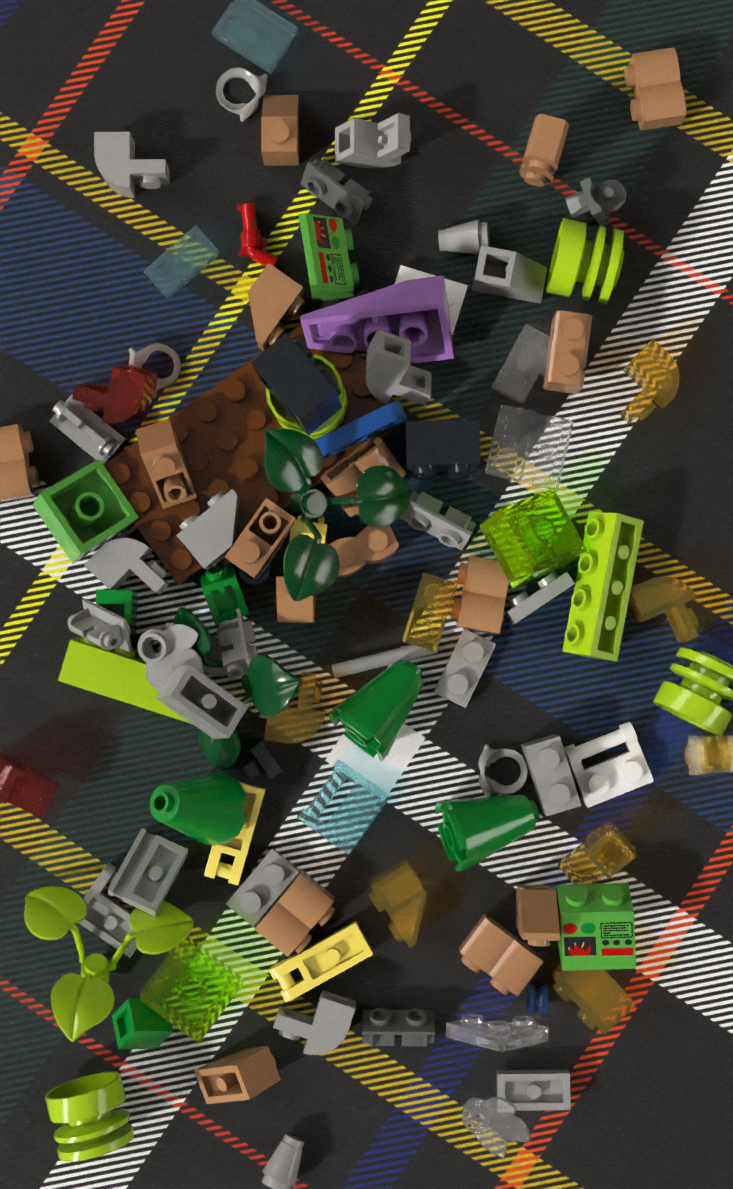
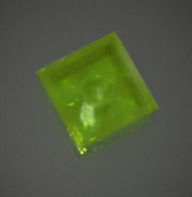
(532, 537)
(191, 988)

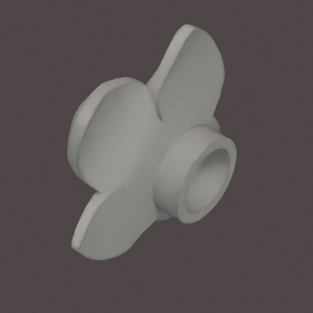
(175, 652)

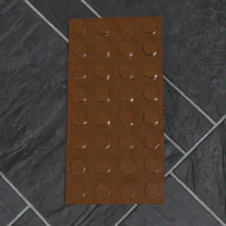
(225, 451)

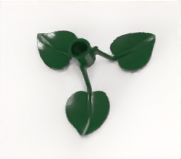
(288, 464)
(266, 683)

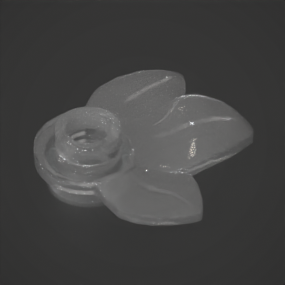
(494, 1123)

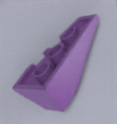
(407, 309)

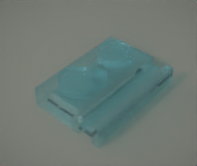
(255, 33)

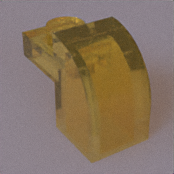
(657, 375)
(667, 596)
(298, 722)
(709, 754)
(599, 855)

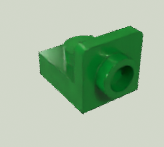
(223, 593)

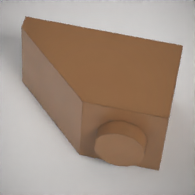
(280, 130)
(238, 1075)

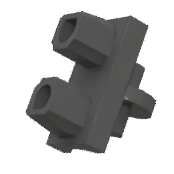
(594, 201)

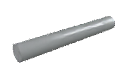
(379, 660)

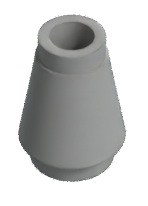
(465, 237)
(284, 1164)

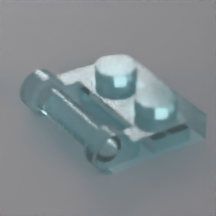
(354, 812)

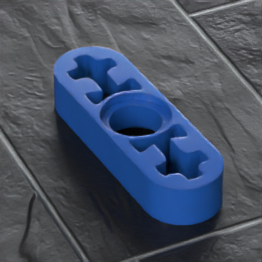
(361, 429)

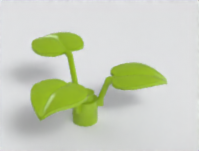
(89, 999)

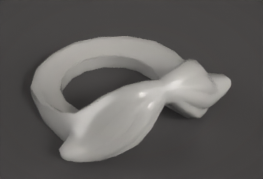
(257, 83)
(139, 357)
(491, 786)

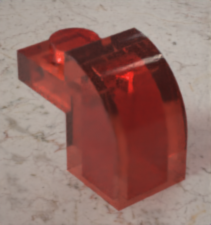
(126, 397)
(24, 787)

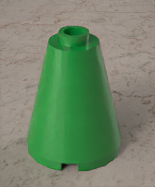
(379, 708)
(202, 807)
(483, 826)

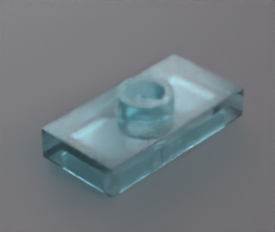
(181, 262)

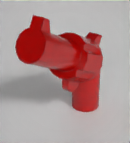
(251, 238)

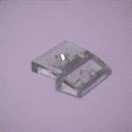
(529, 447)

